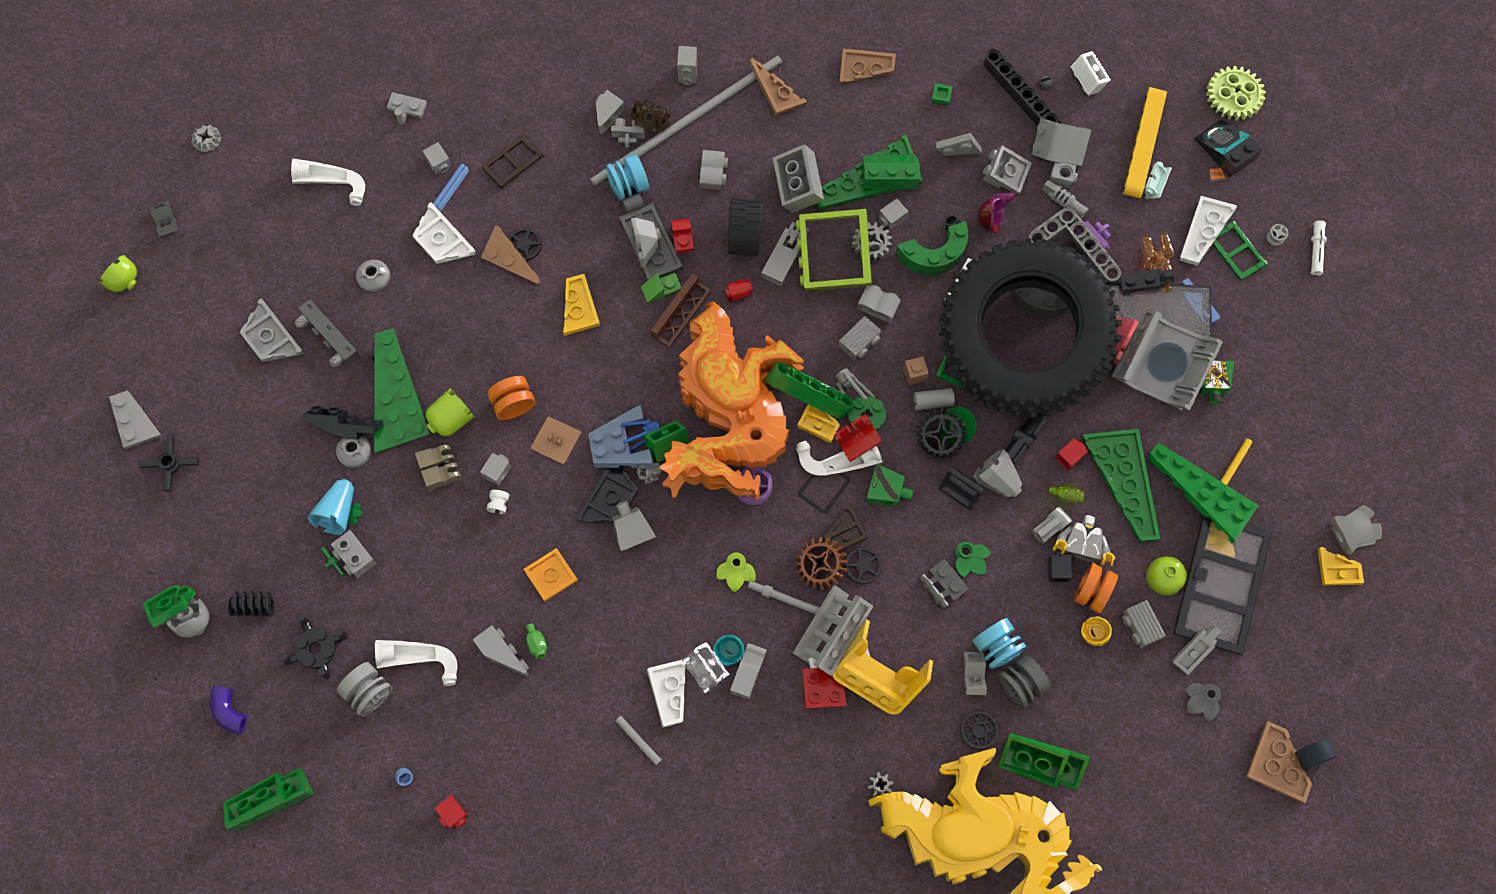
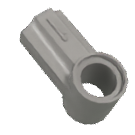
(1055, 522)

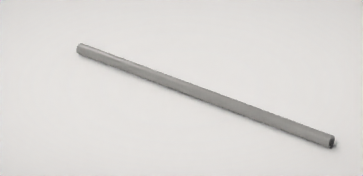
(691, 117)

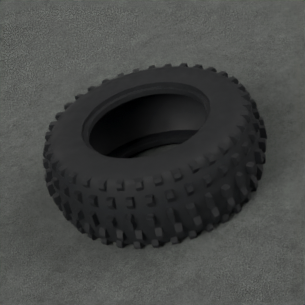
(1039, 267)

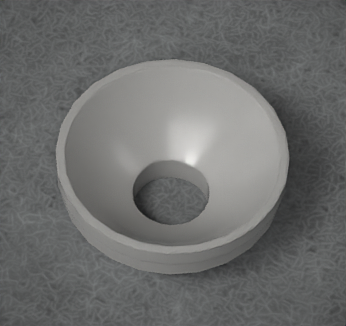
(374, 282)
(356, 458)

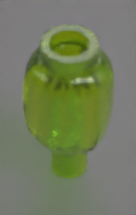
(1068, 493)

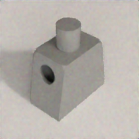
(630, 527)

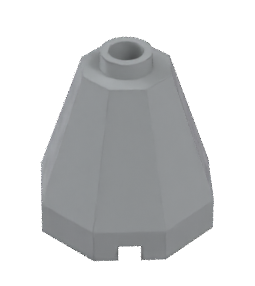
(999, 475)

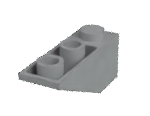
(496, 650)

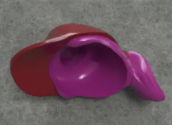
(994, 209)

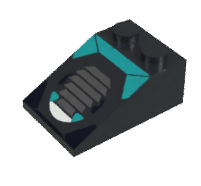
(1228, 146)

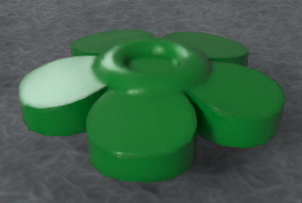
(354, 513)

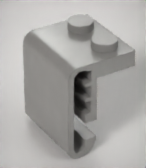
(1061, 142)

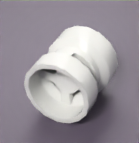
(498, 499)

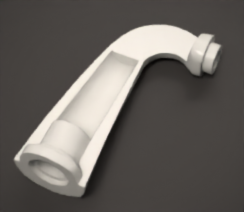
(314, 172)
(838, 461)
(401, 652)

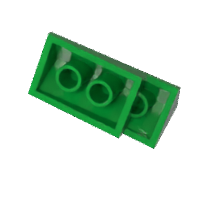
(1043, 762)
(265, 799)

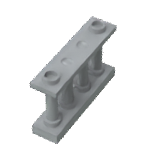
(843, 635)

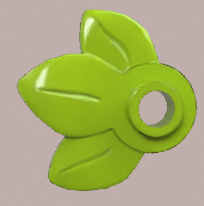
(736, 574)

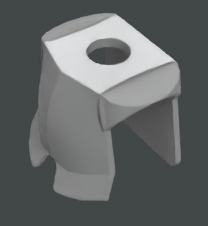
(1356, 529)

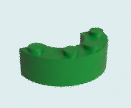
(937, 260)

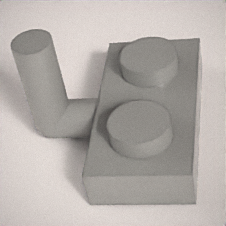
(405, 105)

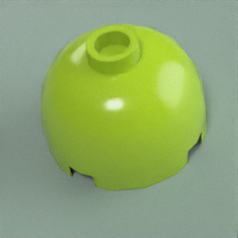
(120, 276)
(1166, 575)

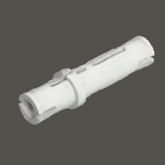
(1318, 240)

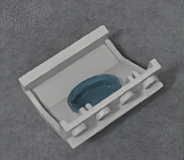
(1166, 360)

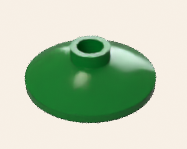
(969, 421)

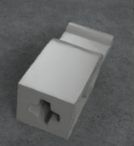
(748, 671)

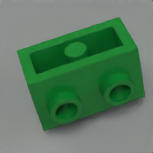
(661, 439)

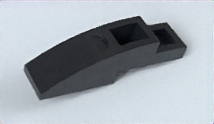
(340, 424)

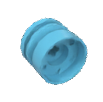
(627, 177)
(999, 644)

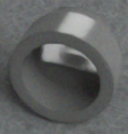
(1047, 84)

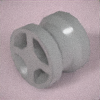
(1278, 230)

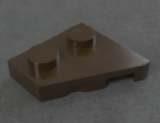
(847, 530)

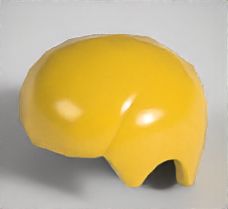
(1101, 629)

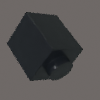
(1059, 567)

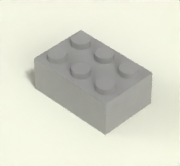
(798, 179)

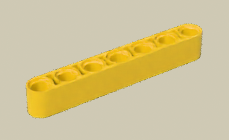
(1145, 143)

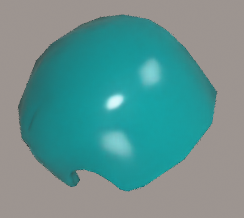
(732, 644)

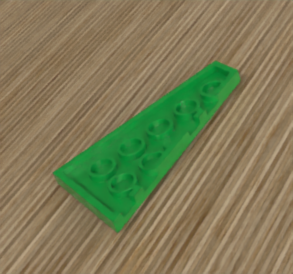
(850, 185)
(395, 396)
(1124, 469)
(1210, 496)

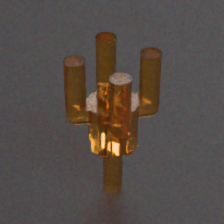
(1157, 259)

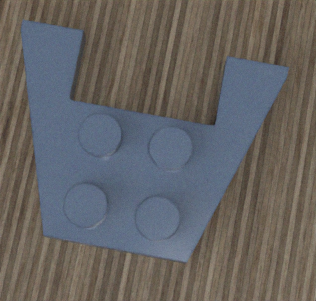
(608, 444)

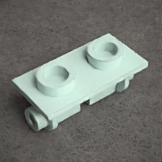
(1157, 182)

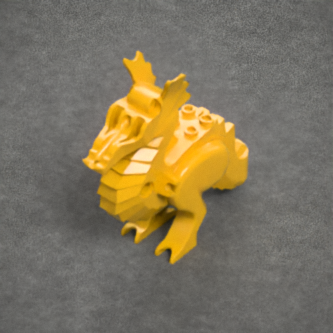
(984, 832)

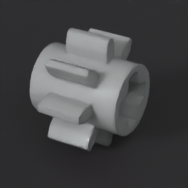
(649, 474)
(884, 780)

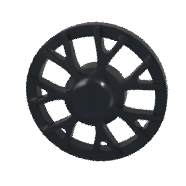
(979, 730)

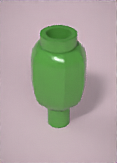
(536, 642)

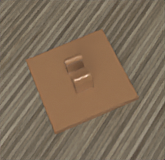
(556, 440)

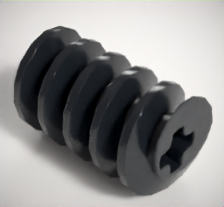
(251, 605)

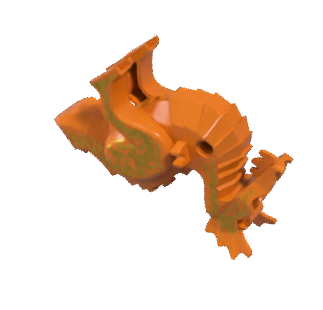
(732, 398)

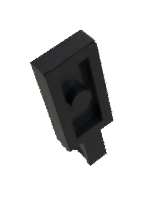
(1145, 280)

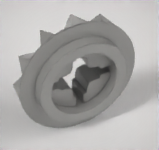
(209, 143)

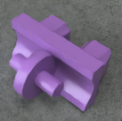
(1102, 230)

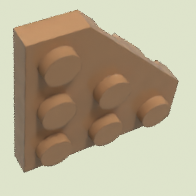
(1277, 765)

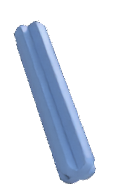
(450, 187)

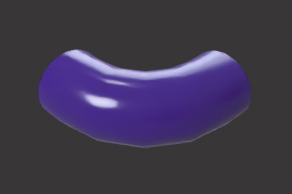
(224, 713)

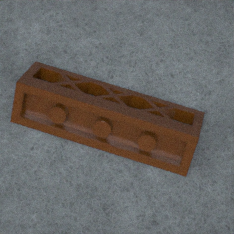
(674, 307)

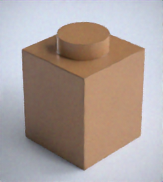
(915, 370)

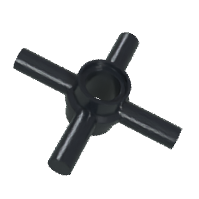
(163, 458)

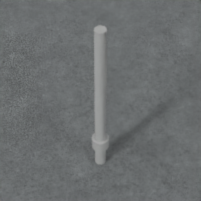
(768, 591)

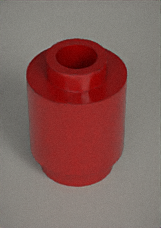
(738, 290)

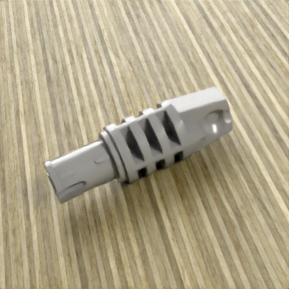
(1064, 198)

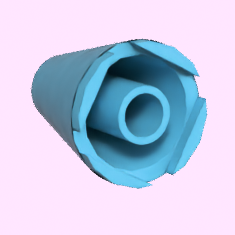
(334, 508)

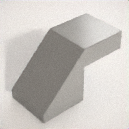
(974, 673)

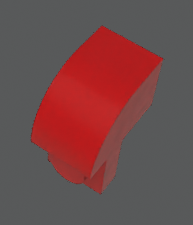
(682, 235)

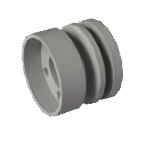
(364, 689)

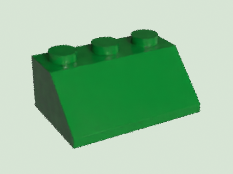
(890, 172)

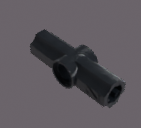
(1025, 437)

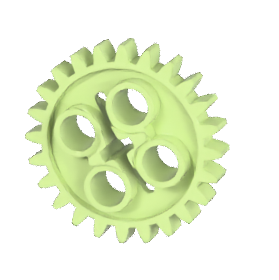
(1235, 93)

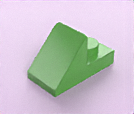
(659, 288)

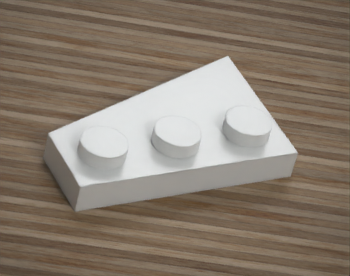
(668, 690)

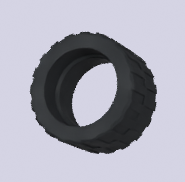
(744, 227)

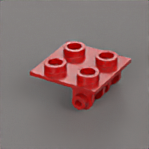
(858, 437)
(822, 690)

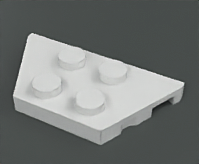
(440, 238)

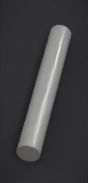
(638, 740)

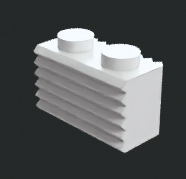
(1090, 73)

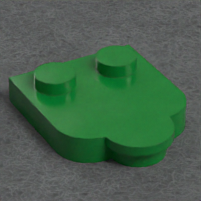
(167, 604)

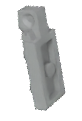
(1197, 649)

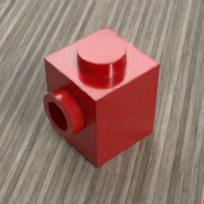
(451, 813)

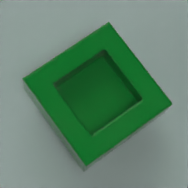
(941, 94)

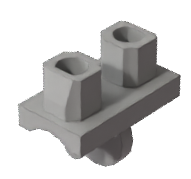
(627, 134)

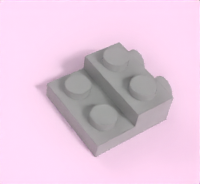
(1006, 170)

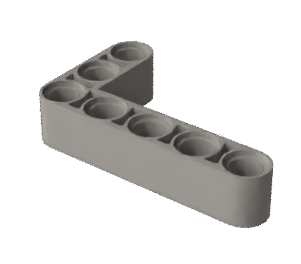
(1081, 240)

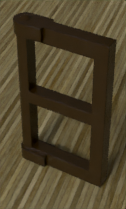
(519, 168)

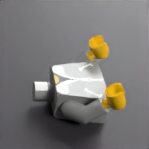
(1085, 542)

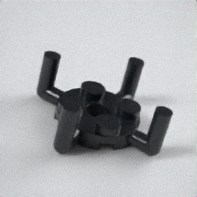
(307, 639)

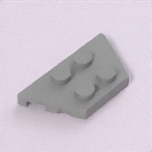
(268, 335)

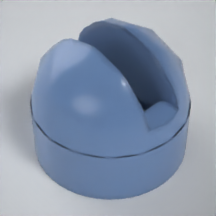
(405, 778)

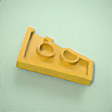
(579, 306)

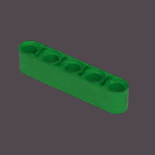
(810, 390)

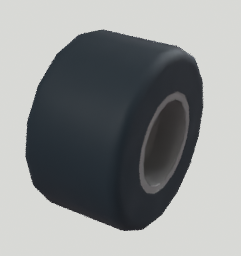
(1315, 754)

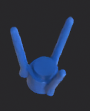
(648, 427)

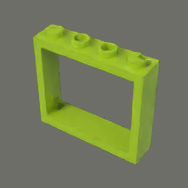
(804, 263)

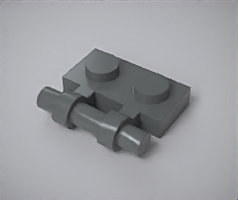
(947, 579)

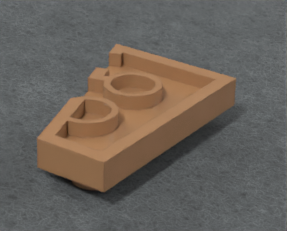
(865, 64)

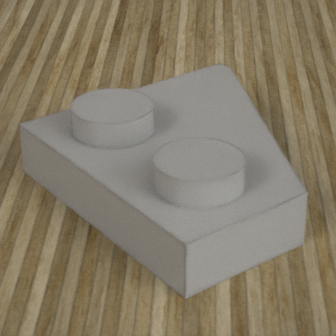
(959, 145)

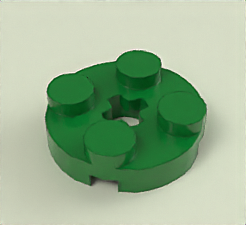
(874, 407)

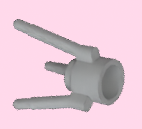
(846, 380)

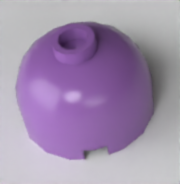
(765, 486)

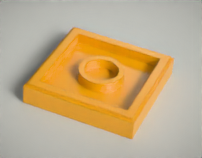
(550, 574)

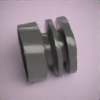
(1024, 681)

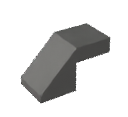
(163, 218)

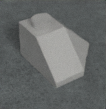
(645, 239)

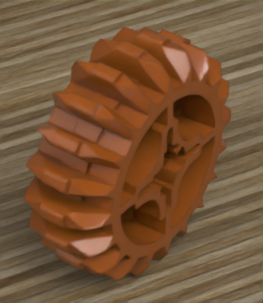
(816, 570)

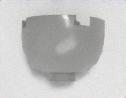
(190, 621)

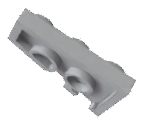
(132, 421)

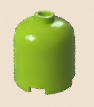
(447, 414)

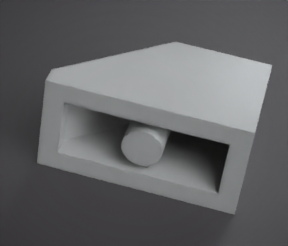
(608, 109)

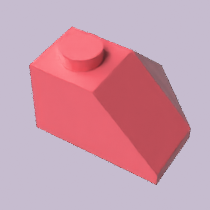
(1126, 331)

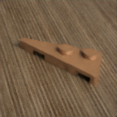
(776, 92)
(503, 253)

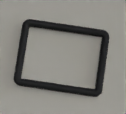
(833, 500)

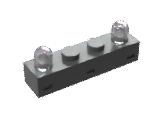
(332, 337)

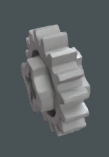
(876, 247)

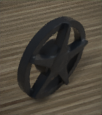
(525, 244)
(863, 565)

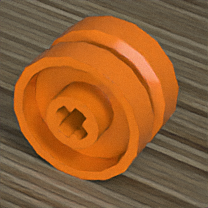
(511, 397)
(1099, 589)

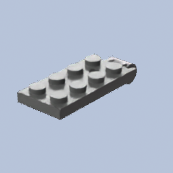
(664, 259)

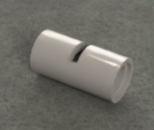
(934, 399)

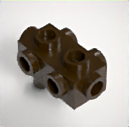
(648, 115)

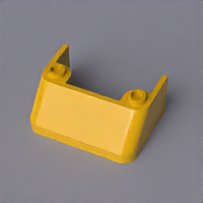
(877, 682)

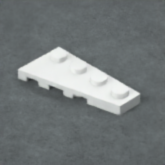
(1206, 225)

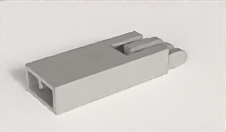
(782, 257)

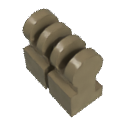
(432, 474)

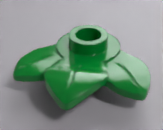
(973, 561)

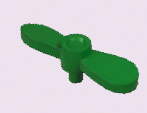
(331, 561)

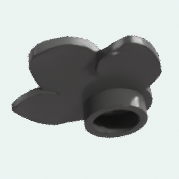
(1201, 702)

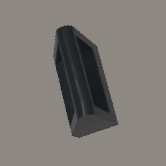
(961, 488)

